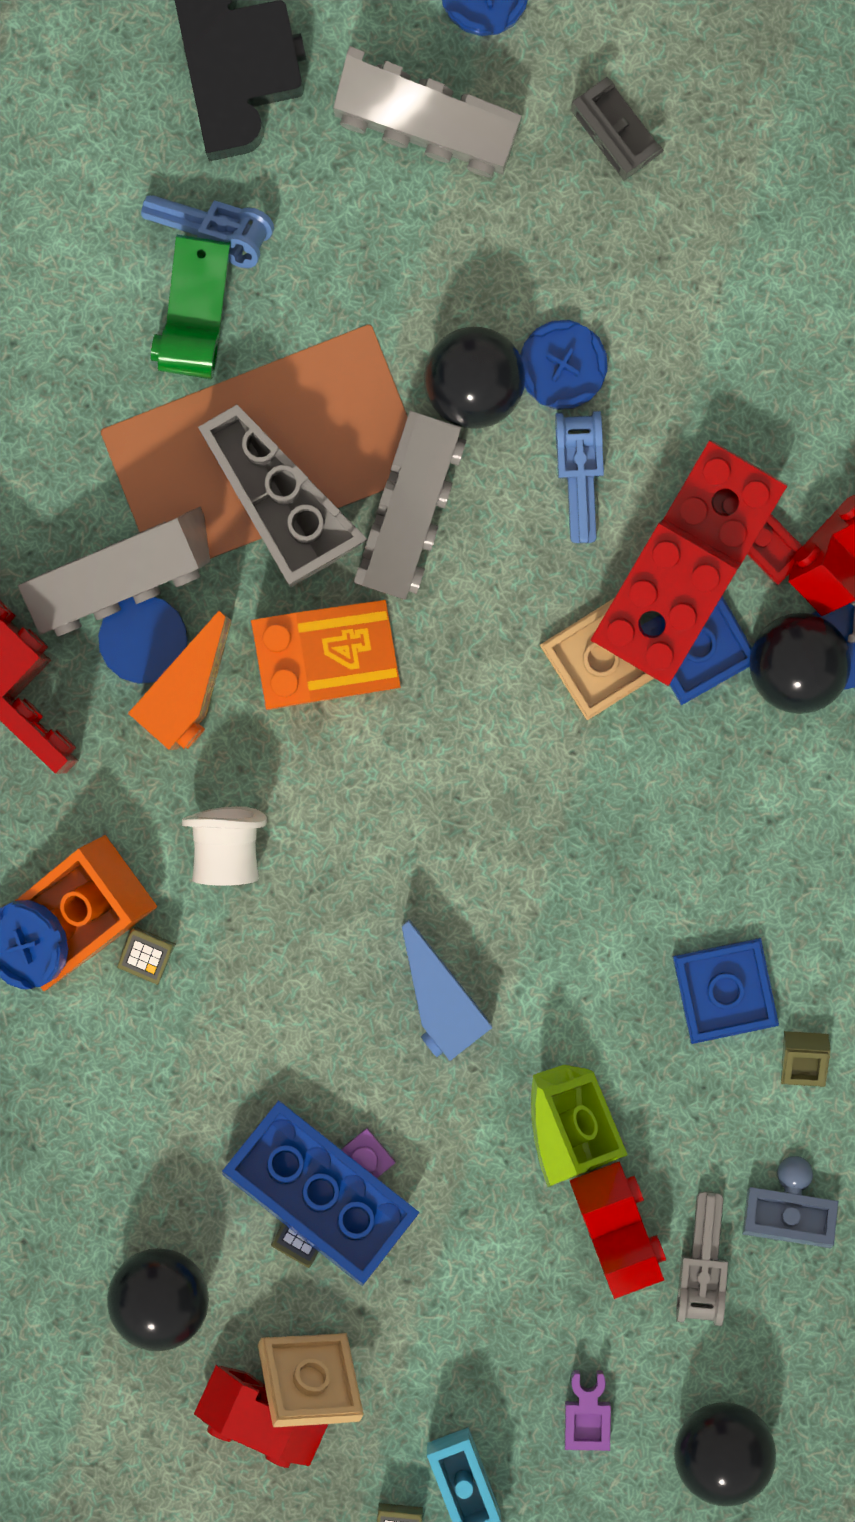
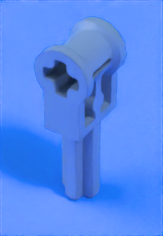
(220, 223)
(580, 461)

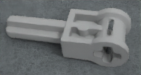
(703, 1274)

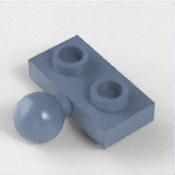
(788, 1213)

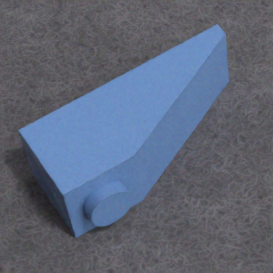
(443, 1004)

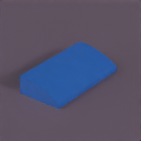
(320, 1193)

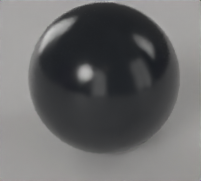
(474, 377)
(800, 663)
(158, 1299)
(725, 1454)

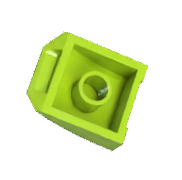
(572, 1124)

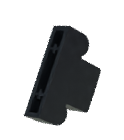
(236, 64)

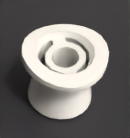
(225, 845)

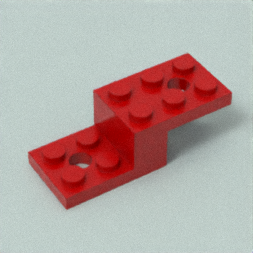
(688, 562)
(20, 662)

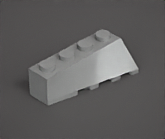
(424, 115)
(408, 506)
(287, 509)
(117, 573)

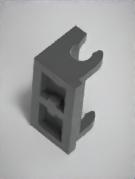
(615, 128)

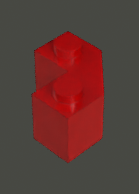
(826, 562)
(617, 1230)
(239, 1411)

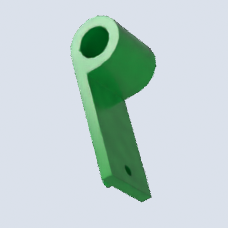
(194, 308)

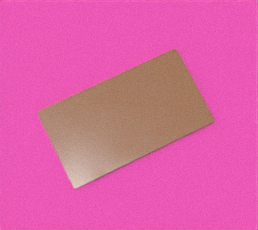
(322, 407)

